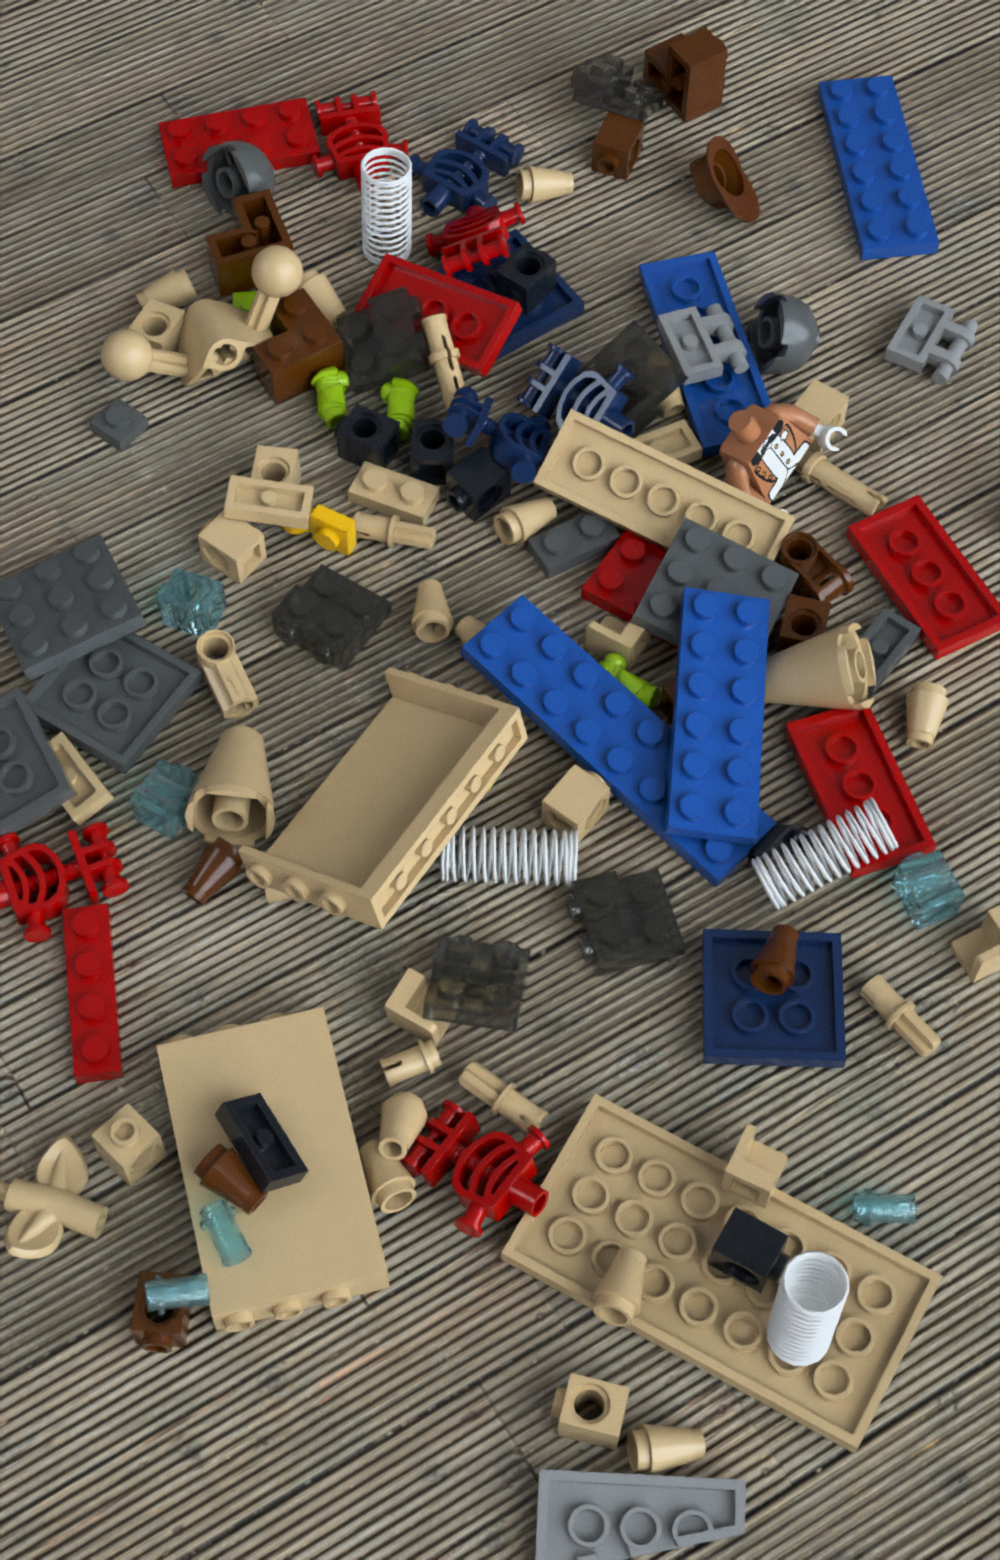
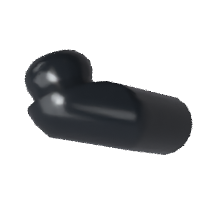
(775, 837)

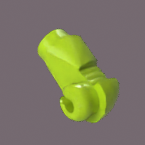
(330, 394)
(400, 397)
(642, 689)

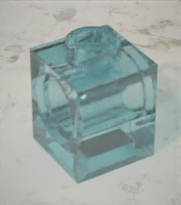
(195, 616)
(163, 798)
(927, 888)

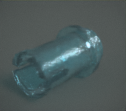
(883, 1208)
(225, 1232)
(176, 1292)

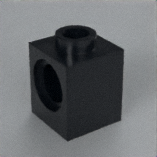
(526, 277)
(367, 437)
(431, 452)
(477, 484)
(750, 1251)

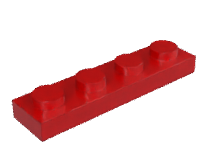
(92, 994)

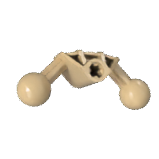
(213, 332)

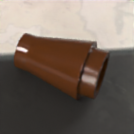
(214, 869)
(775, 963)
(229, 1178)

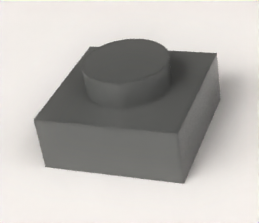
(119, 424)

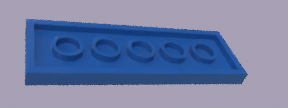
(877, 168)
(700, 283)
(718, 717)

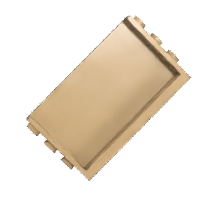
(392, 800)
(308, 1238)

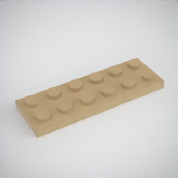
(651, 490)

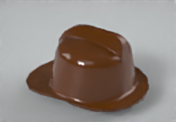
(723, 182)

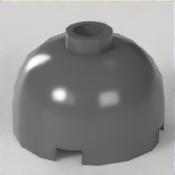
(235, 171)
(782, 334)

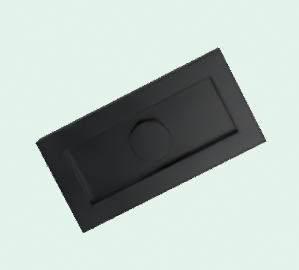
(261, 1142)

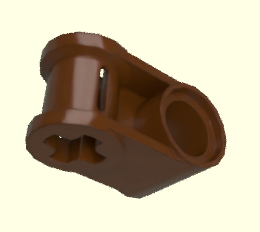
(818, 572)

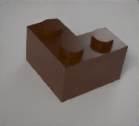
(689, 72)
(234, 250)
(299, 347)

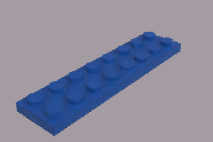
(593, 723)

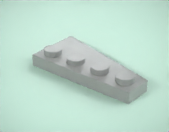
(632, 1514)

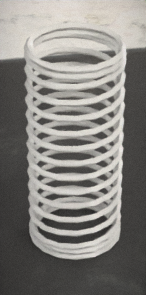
(404, 182)
(877, 821)
(447, 857)
(807, 1307)

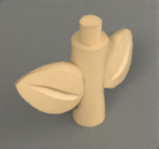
(51, 1203)

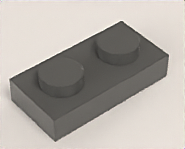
(572, 543)
(889, 640)

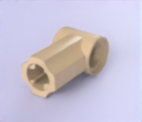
(225, 675)

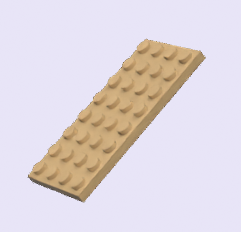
(656, 1193)

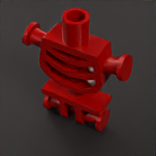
(352, 133)
(474, 238)
(91, 863)
(497, 1164)

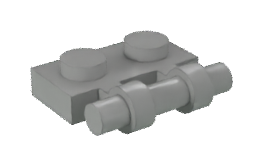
(921, 332)
(692, 348)

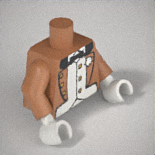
(769, 445)

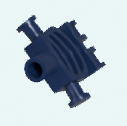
(461, 174)
(587, 393)
(513, 441)

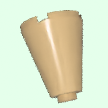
(823, 671)
(234, 791)

